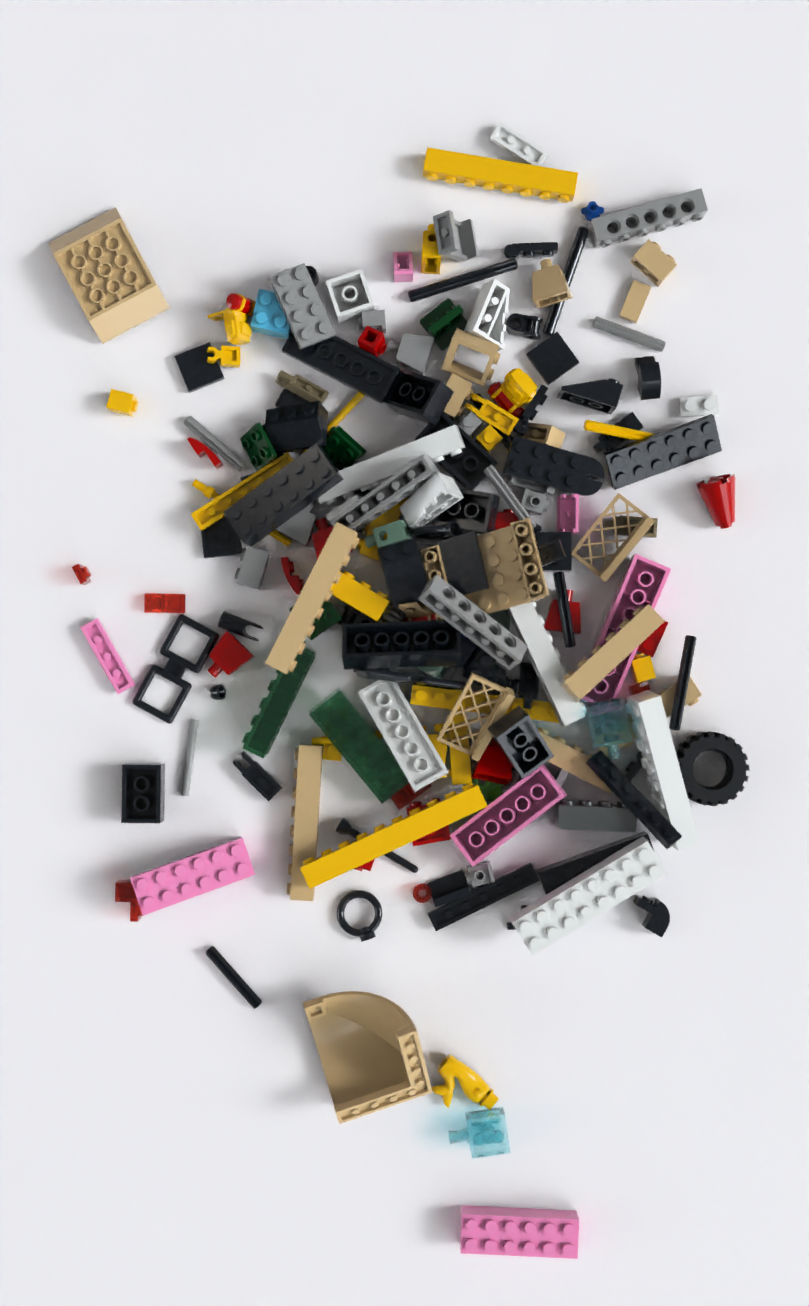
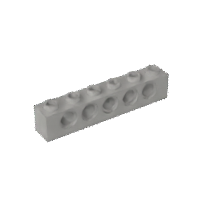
(693, 200)
(387, 494)
(473, 622)

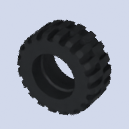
(735, 767)

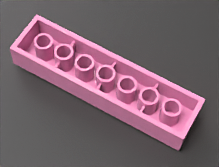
(639, 587)

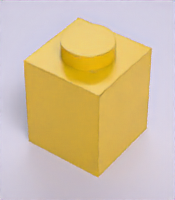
(122, 402)
(489, 439)
(642, 668)

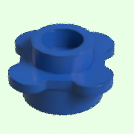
(592, 211)

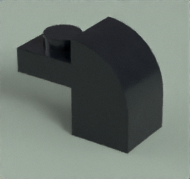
(648, 377)
(657, 917)

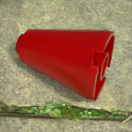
(719, 498)

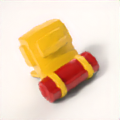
(236, 318)
(513, 392)

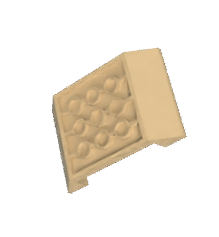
(108, 275)
(510, 567)

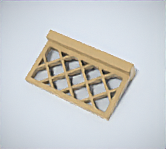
(625, 548)
(483, 736)

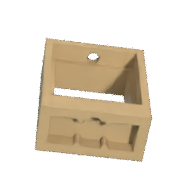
(477, 344)

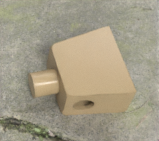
(549, 285)

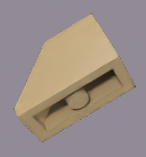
(545, 434)

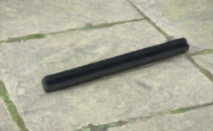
(569, 272)
(462, 280)

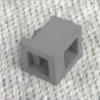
(373, 319)
(469, 423)
(527, 498)
(485, 868)

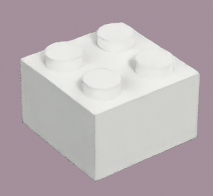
(349, 295)

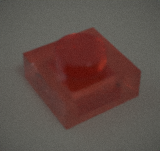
(82, 574)

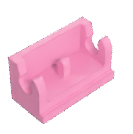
(568, 513)

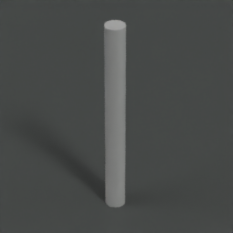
(189, 757)

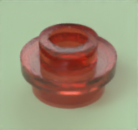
(422, 899)

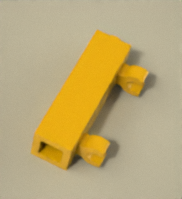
(459, 761)

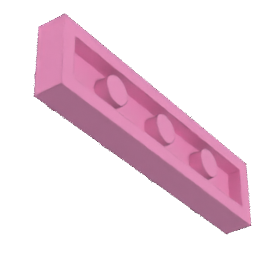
(108, 656)

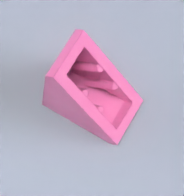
(403, 266)

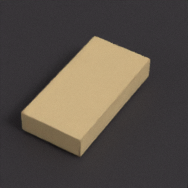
(634, 301)

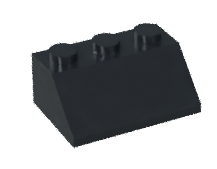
(297, 426)

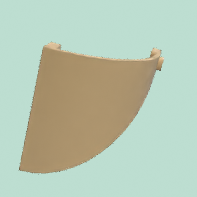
(367, 1052)

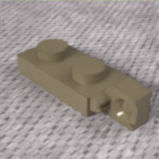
(301, 387)
(622, 520)

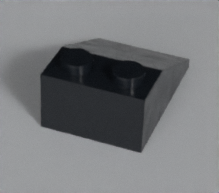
(596, 395)
(402, 571)

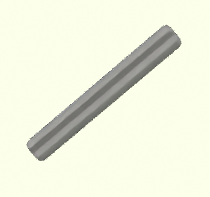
(629, 334)
(214, 443)
(507, 494)

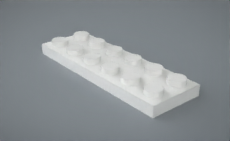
(403, 733)

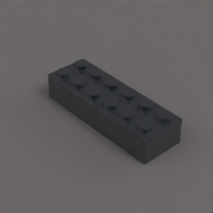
(283, 495)
(400, 644)
(565, 870)

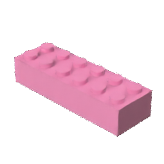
(508, 815)
(192, 876)
(519, 1232)

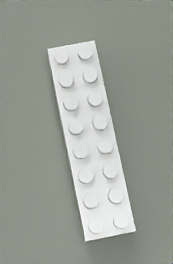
(662, 765)
(588, 895)

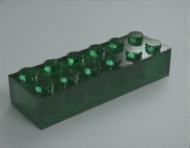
(276, 706)
(359, 744)

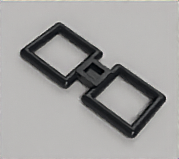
(175, 668)
(416, 679)

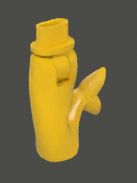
(471, 1083)

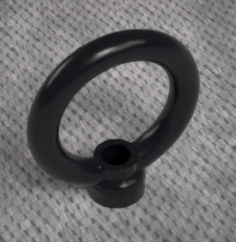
(450, 529)
(367, 932)

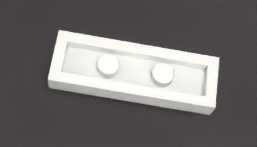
(518, 145)

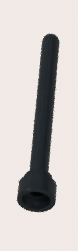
(345, 828)

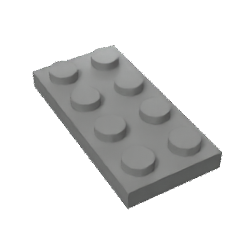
(302, 306)

